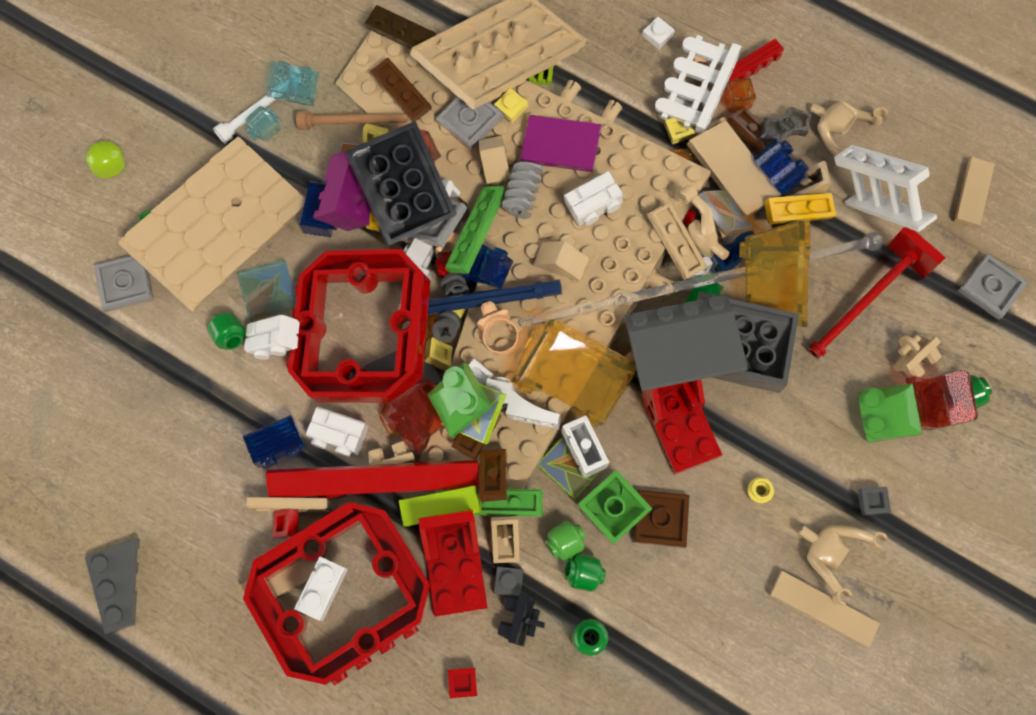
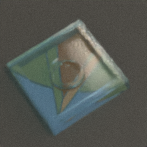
(267, 290)

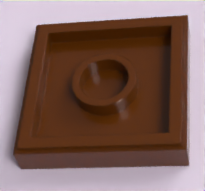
(665, 522)

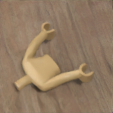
(840, 119)
(703, 232)
(830, 550)

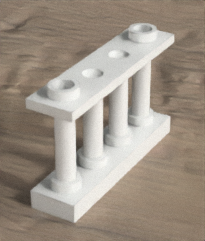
(896, 173)

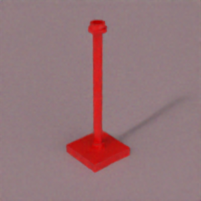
(914, 253)

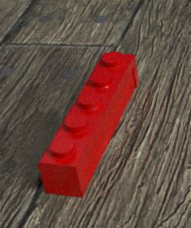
(757, 60)

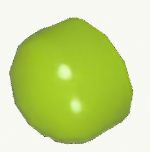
(105, 159)

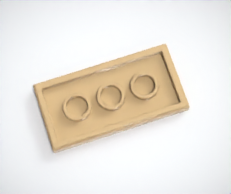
(733, 168)

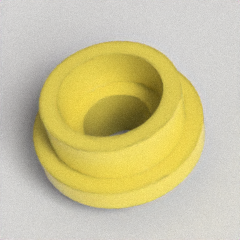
(766, 485)

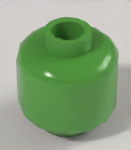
(565, 540)

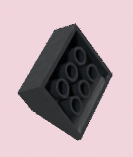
(400, 183)

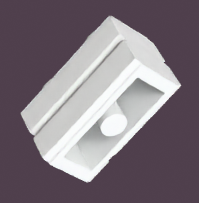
(594, 199)
(271, 336)
(337, 432)
(584, 446)
(321, 589)

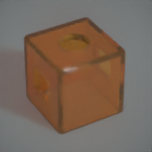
(739, 89)

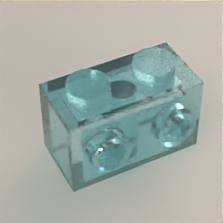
(292, 83)

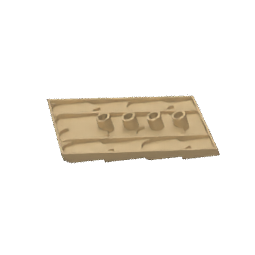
(497, 49)
(213, 223)

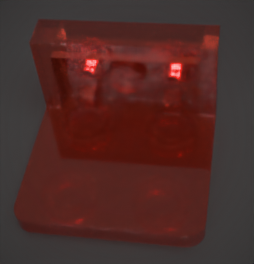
(944, 400)
(414, 416)

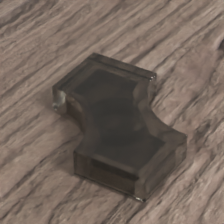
(792, 123)

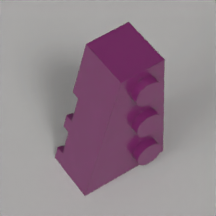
(342, 199)

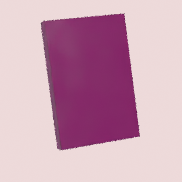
(561, 143)

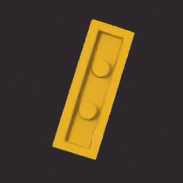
(799, 208)

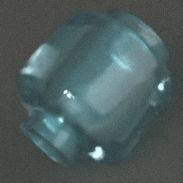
(263, 124)

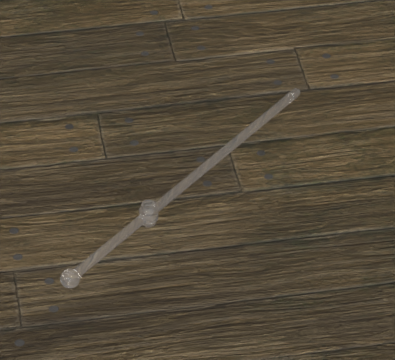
(871, 241)

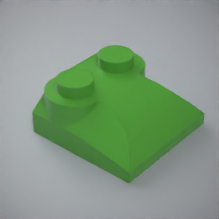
(459, 399)
(889, 413)
(614, 507)

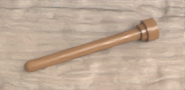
(306, 120)

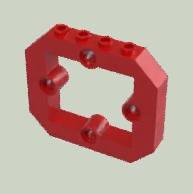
(310, 293)
(272, 616)

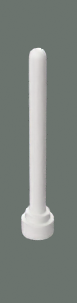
(227, 130)

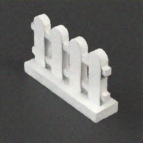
(702, 73)

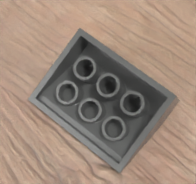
(685, 342)
(767, 344)

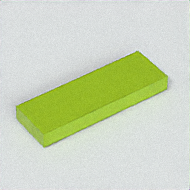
(439, 504)

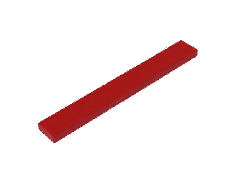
(372, 478)

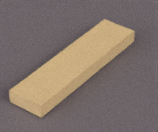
(824, 610)

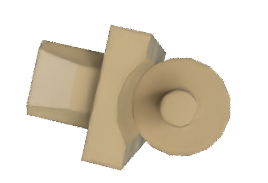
(913, 352)
(401, 453)

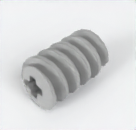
(522, 189)

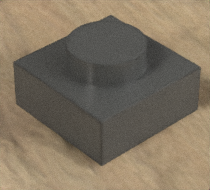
(874, 501)
(508, 581)

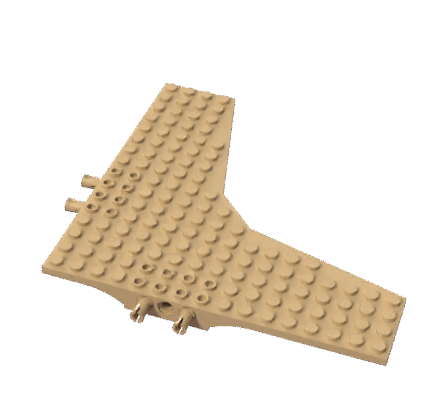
(620, 245)

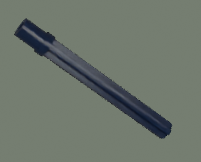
(509, 294)

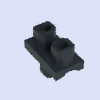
(524, 620)

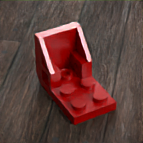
(681, 424)
(453, 563)

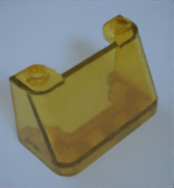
(779, 268)
(573, 370)

